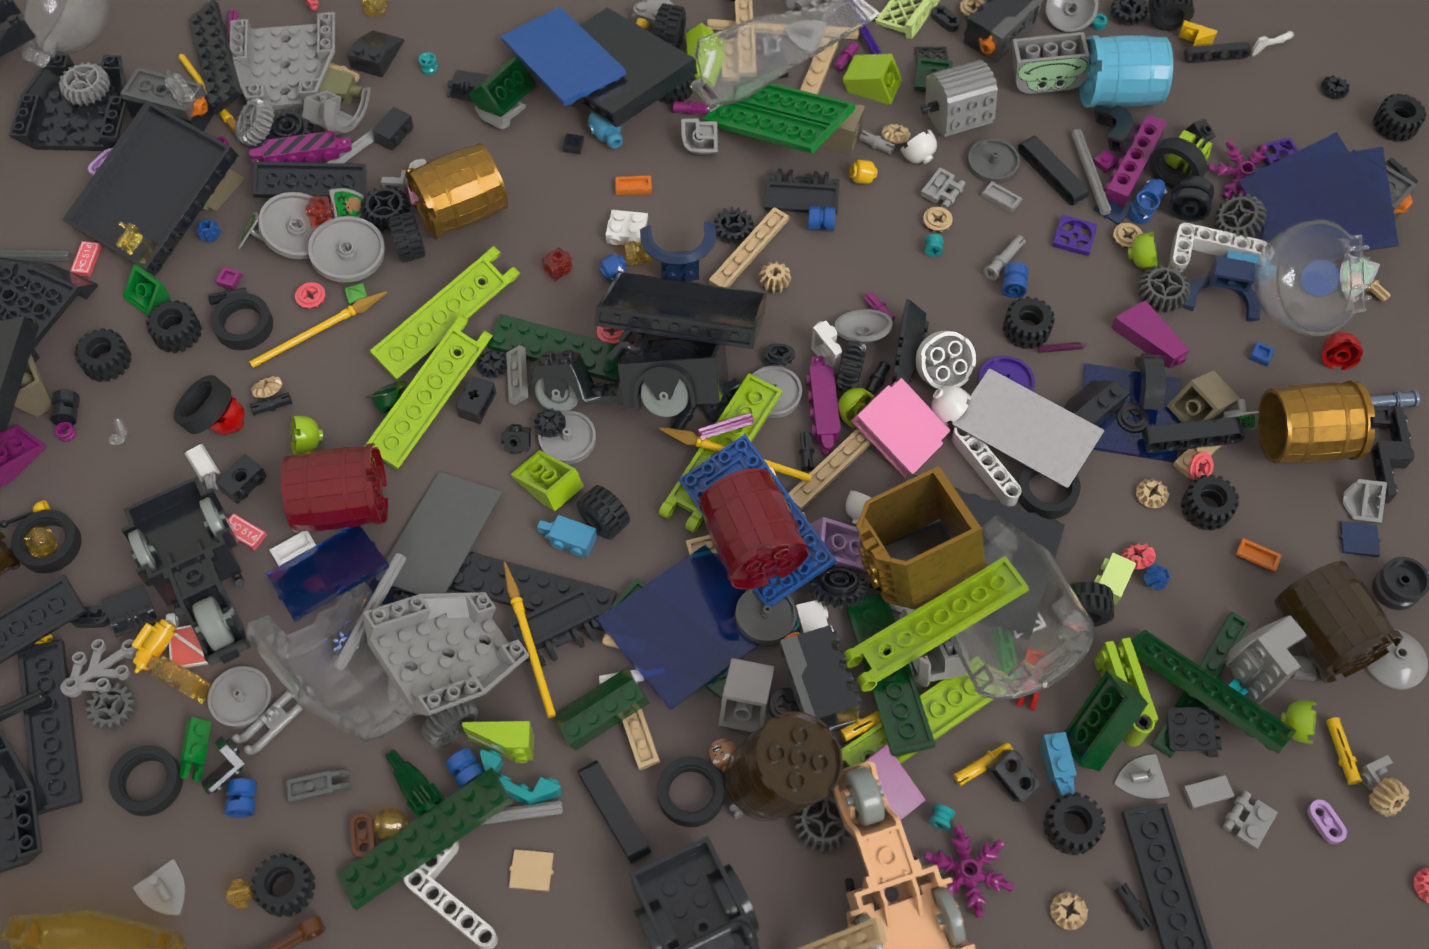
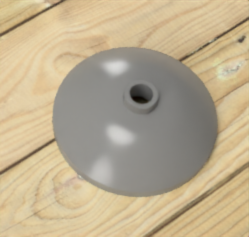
(1063, 20)
(864, 325)
(1401, 671)

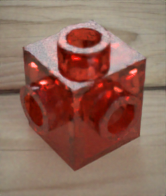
(319, 210)
(557, 263)

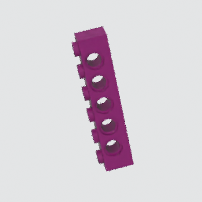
(1135, 160)

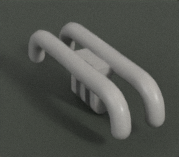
(274, 718)

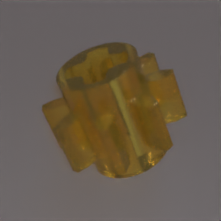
(239, 894)

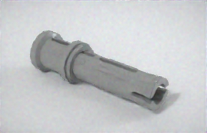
(1000, 261)

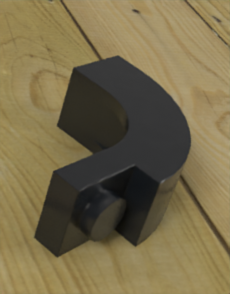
(1120, 119)
(1152, 381)

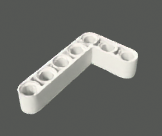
(1210, 241)
(990, 472)
(445, 899)

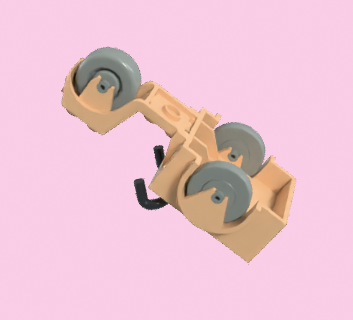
(907, 897)

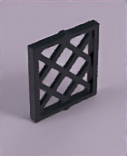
(934, 50)

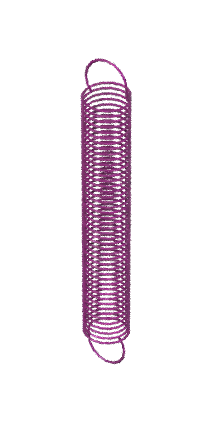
(1065, 347)

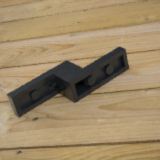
(1393, 454)

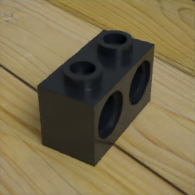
(1010, 779)

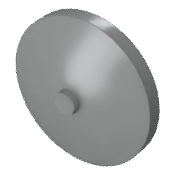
(286, 226)
(346, 249)

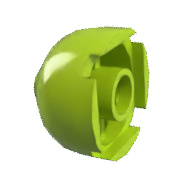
(1143, 251)
(852, 403)
(304, 434)
(1302, 719)

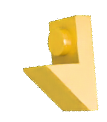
(1196, 33)

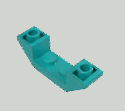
(544, 790)

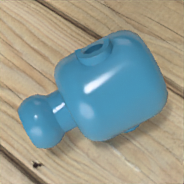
(604, 131)

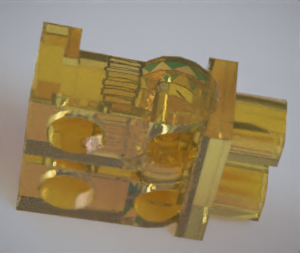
(183, 679)

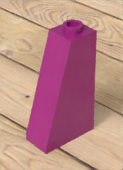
(1151, 334)

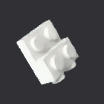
(625, 226)
(825, 345)

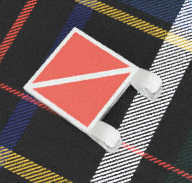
(184, 645)

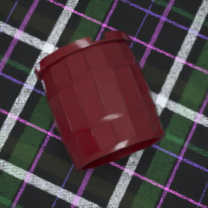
(334, 488)
(752, 528)

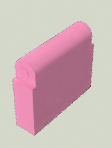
(901, 427)

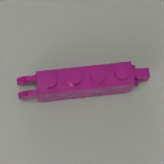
(824, 404)

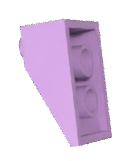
(842, 542)

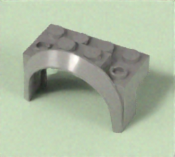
(1263, 659)

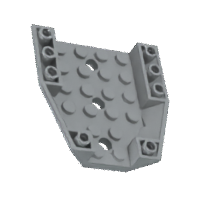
(262, 55)
(425, 627)

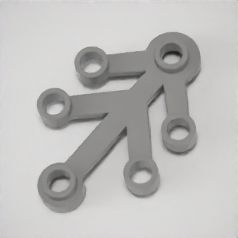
(97, 669)

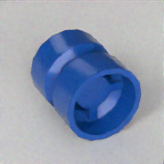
(1143, 206)
(821, 218)
(1015, 280)
(463, 767)
(240, 798)

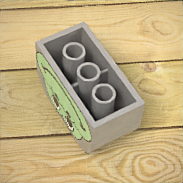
(1050, 62)

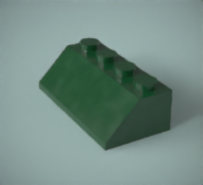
(503, 87)
(601, 709)
(1104, 721)

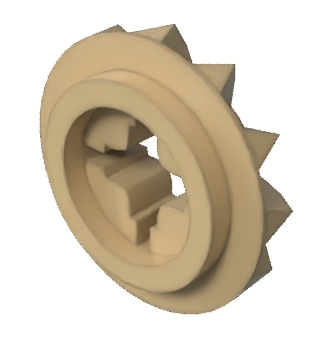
(966, 5)
(896, 133)
(937, 213)
(1126, 229)
(266, 387)
(1155, 501)
(1059, 913)

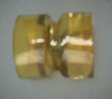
(633, 257)

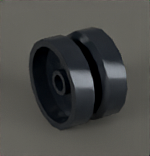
(1191, 198)
(1401, 583)

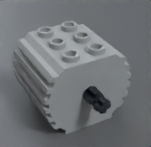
(961, 98)

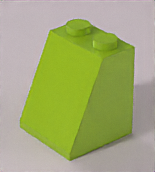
(873, 77)

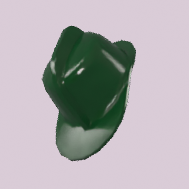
(387, 396)

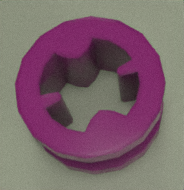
(70, 429)

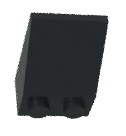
(374, 53)

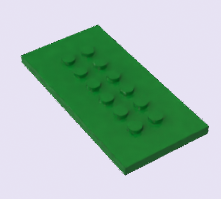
(784, 117)

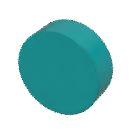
(1099, 22)

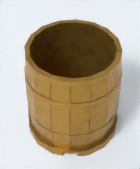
(457, 190)
(1316, 422)

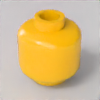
(863, 171)

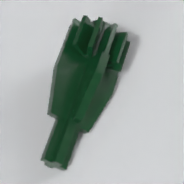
(414, 785)

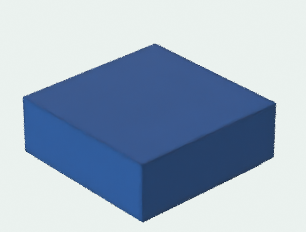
(1261, 354)

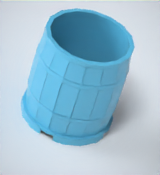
(1127, 71)

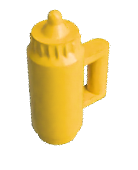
(152, 642)

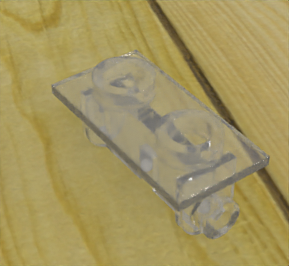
(179, 88)

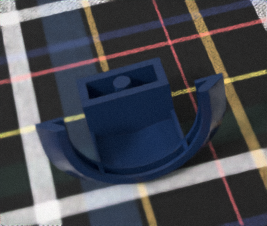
(682, 264)
(1229, 274)

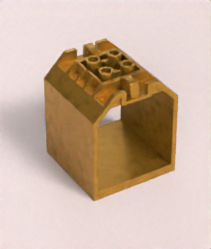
(905, 511)

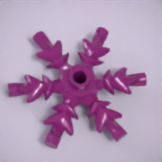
(1241, 169)
(974, 866)

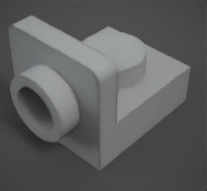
(400, 183)
(1371, 772)

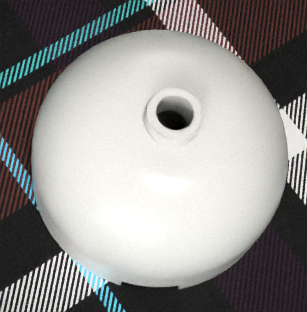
(945, 359)

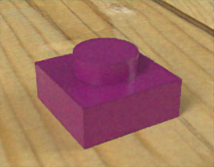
(1105, 161)
(228, 278)

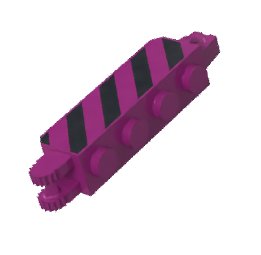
(302, 148)

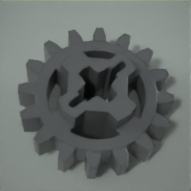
(101, 707)

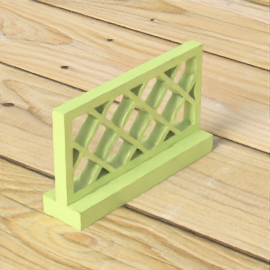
(913, 21)

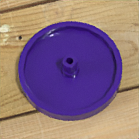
(1011, 368)

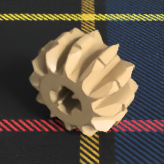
(775, 277)
(1389, 797)

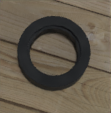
(1181, 148)
(238, 302)
(210, 412)
(1046, 510)
(59, 559)
(127, 763)
(690, 764)

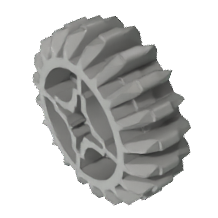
(84, 84)
(254, 122)

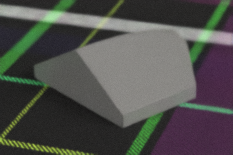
(1365, 500)

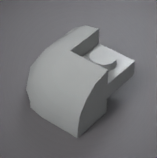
(699, 137)

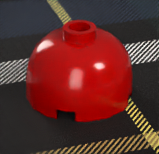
(1341, 350)
(230, 420)

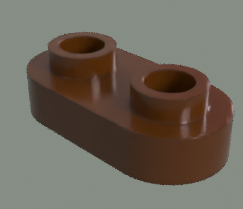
(361, 836)

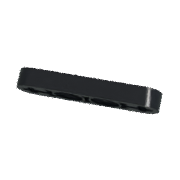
(1236, 51)

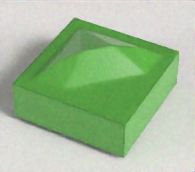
(355, 292)

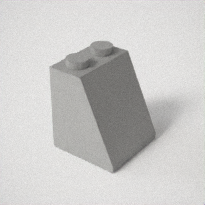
(746, 695)

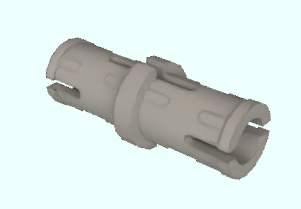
(876, 142)

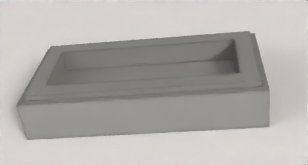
(1001, 197)
(1208, 792)

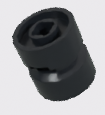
(64, 407)

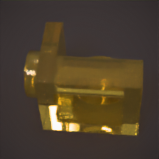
(129, 239)

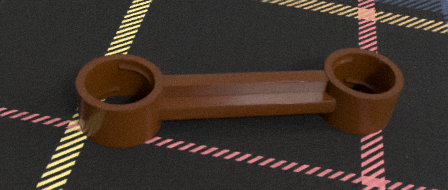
(306, 931)

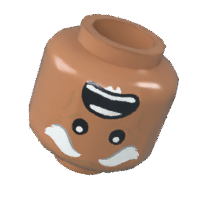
(720, 753)

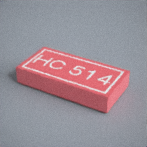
(86, 258)
(246, 532)

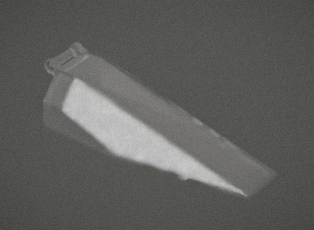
(763, 49)

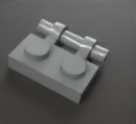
(937, 186)
(1255, 824)

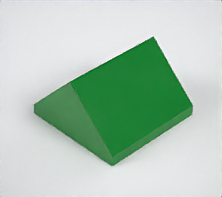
(145, 290)

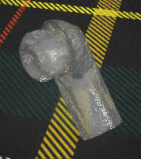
(121, 434)

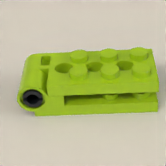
(1124, 664)

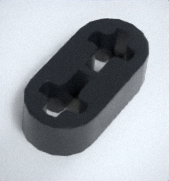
(945, 18)
(90, 620)

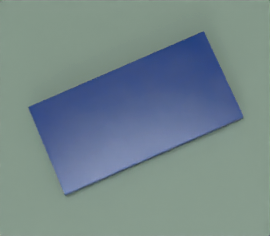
(563, 56)
(740, 456)

